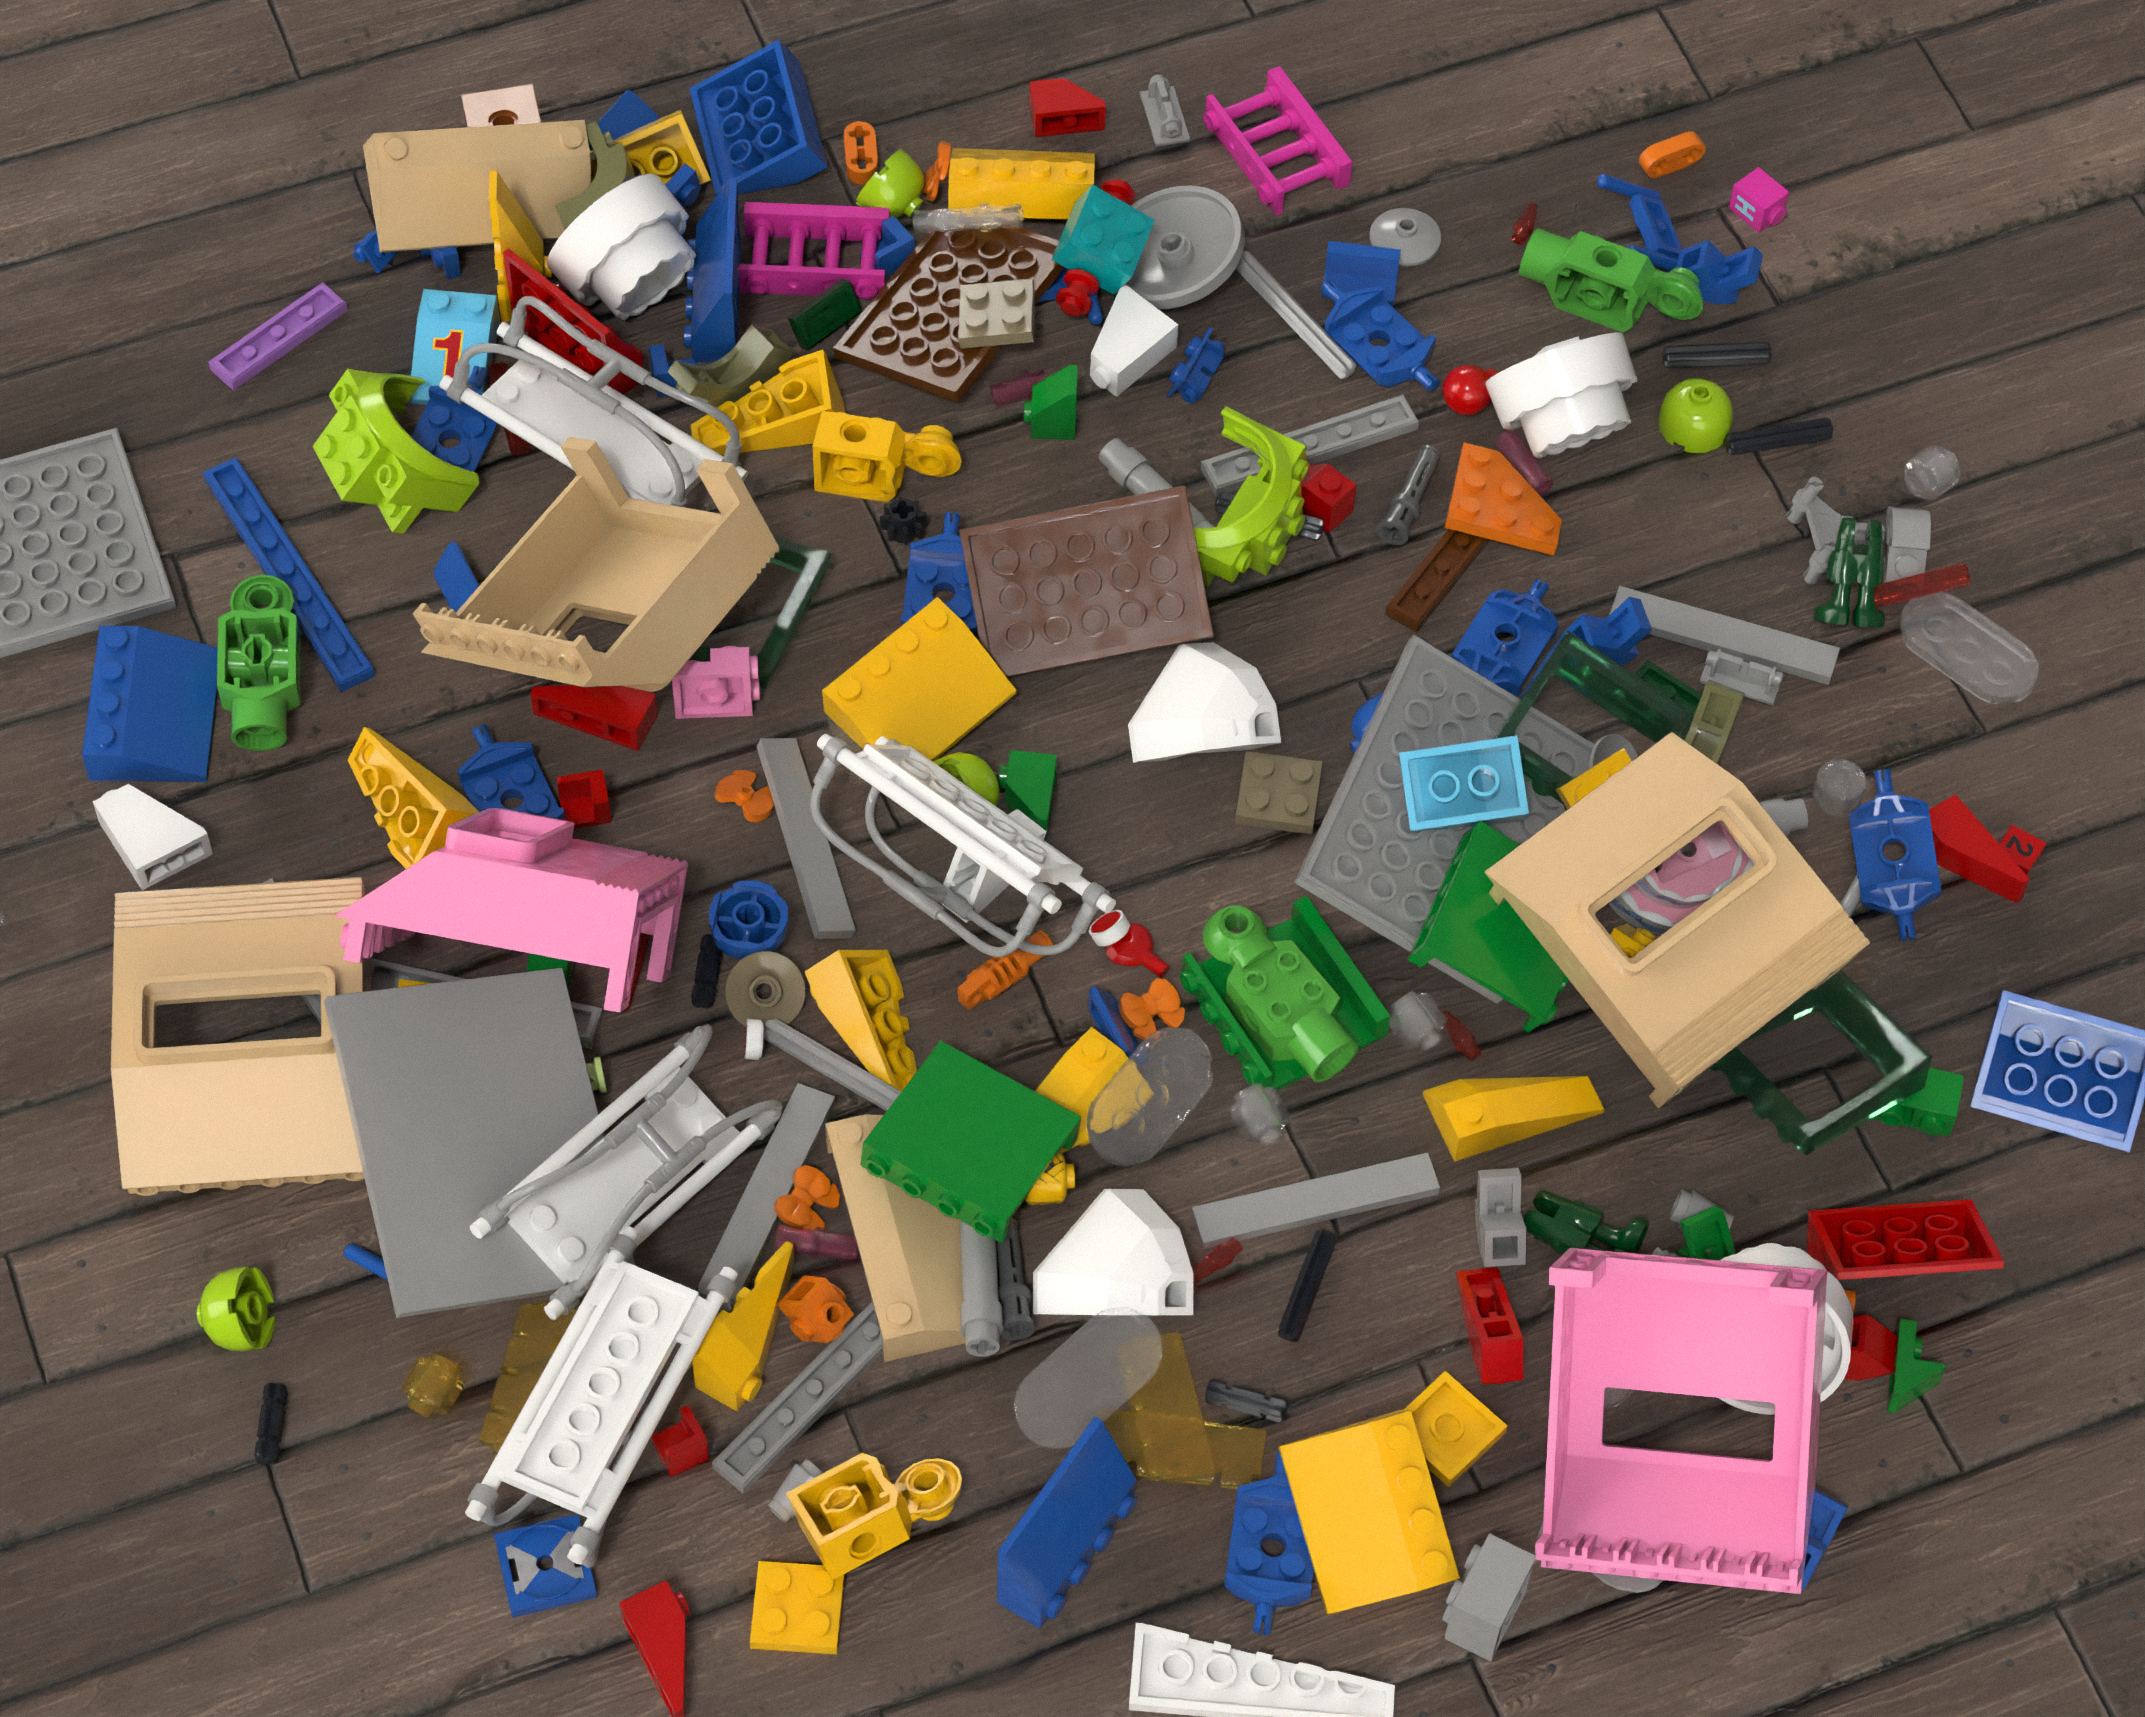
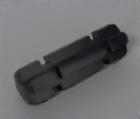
(706, 973)
(1246, 1400)
(271, 1423)

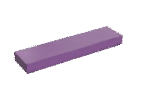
(278, 336)

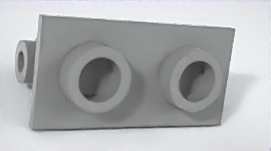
(1164, 112)
(1752, 678)

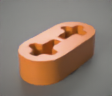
(854, 153)
(1672, 154)

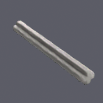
(1295, 316)
(830, 1064)

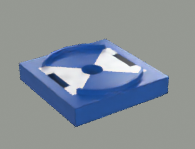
(537, 1588)

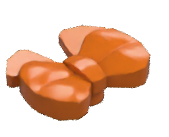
(938, 171)
(738, 789)
(1160, 1000)
(810, 1187)

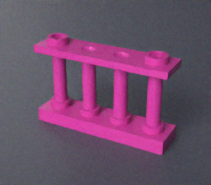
(1295, 116)
(811, 222)

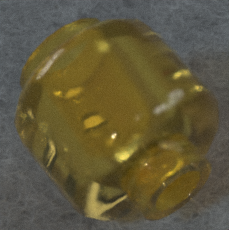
(433, 1385)

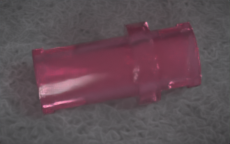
(1016, 388)

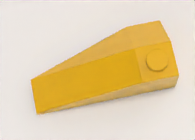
(660, 149)
(407, 798)
(861, 1001)

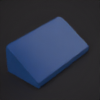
(626, 116)
(455, 577)
(1109, 1022)

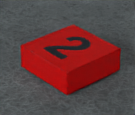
(2022, 848)

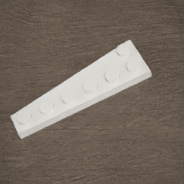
(1216, 1681)

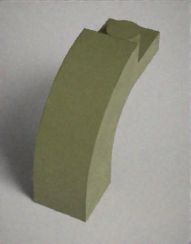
(612, 170)
(729, 378)
(1714, 720)

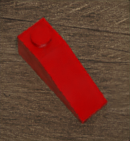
(607, 712)
(1972, 852)
(1491, 1326)
(660, 1635)

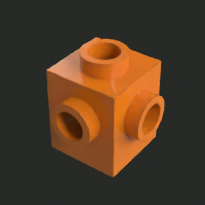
(816, 1309)

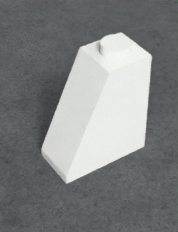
(1130, 342)
(150, 835)
(975, 881)

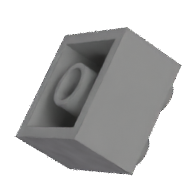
(1487, 1596)

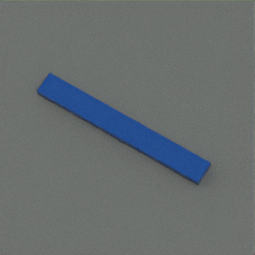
(279, 558)

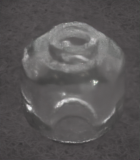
(1931, 472)
(1839, 787)
(1417, 1021)
(1259, 1114)

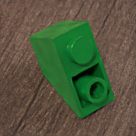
(1930, 1109)

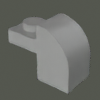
(1907, 541)
(1499, 1218)

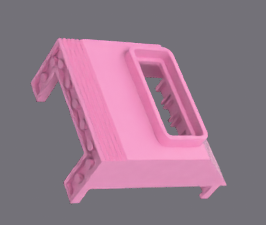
(530, 890)
(1685, 1332)

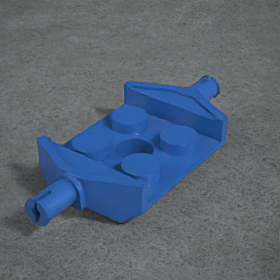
(1367, 316)
(449, 419)
(935, 566)
(1520, 615)
(506, 772)
(1903, 884)
(1262, 1514)

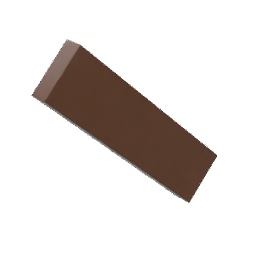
(1434, 578)

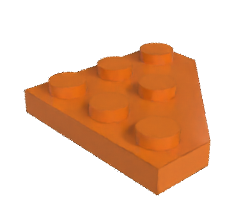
(1499, 504)

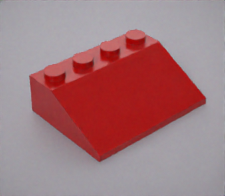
(526, 281)
(1901, 1240)

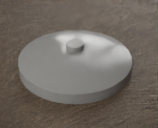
(1190, 245)

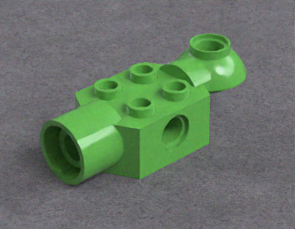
(1607, 280)
(259, 662)
(1279, 995)

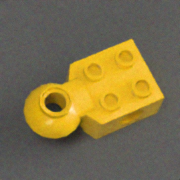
(870, 454)
(860, 1514)

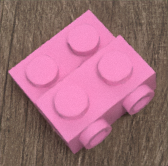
(718, 686)

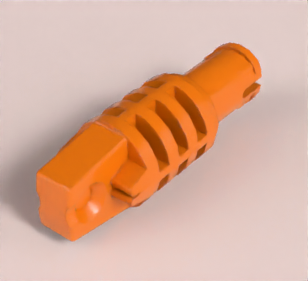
(999, 974)

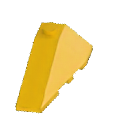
(512, 231)
(778, 411)
(1082, 1075)
(1500, 1111)
(738, 1342)

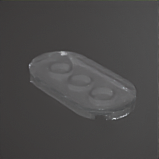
(1969, 648)
(1149, 1096)
(1088, 1376)

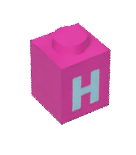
(1759, 200)

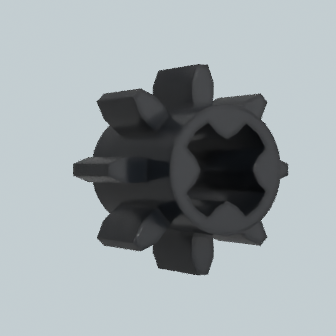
(903, 520)

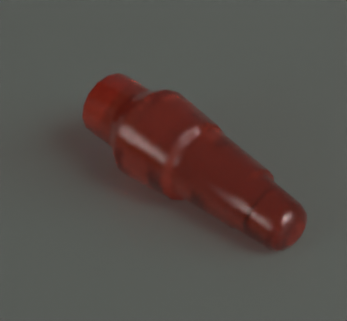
(1524, 225)
(1462, 1038)
(1217, 1259)

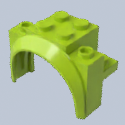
(377, 460)
(1264, 509)

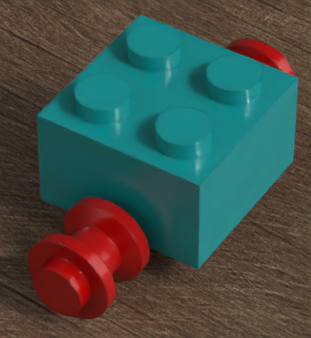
(1100, 244)

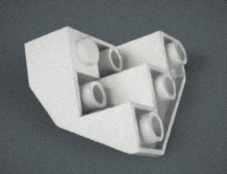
(1204, 705)
(1117, 1256)

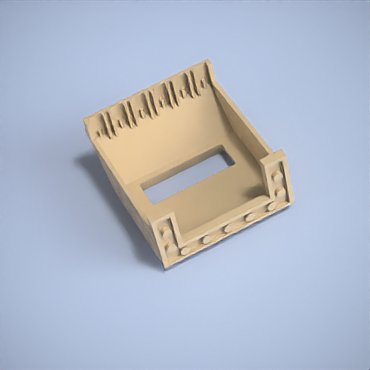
(616, 561)
(1716, 969)
(238, 1107)

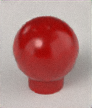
(1466, 389)

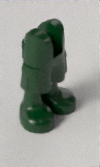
(1854, 564)
(1575, 1225)

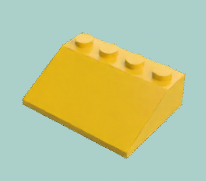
(1038, 180)
(919, 686)
(1369, 1512)

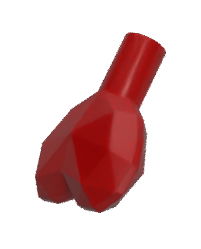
(1137, 950)

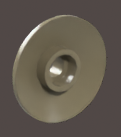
(779, 974)

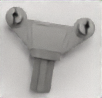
(1823, 526)

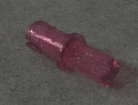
(1524, 462)
(817, 1242)

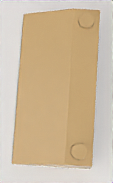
(435, 183)
(905, 1251)

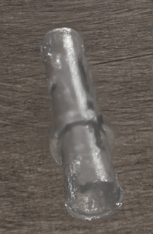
(960, 219)

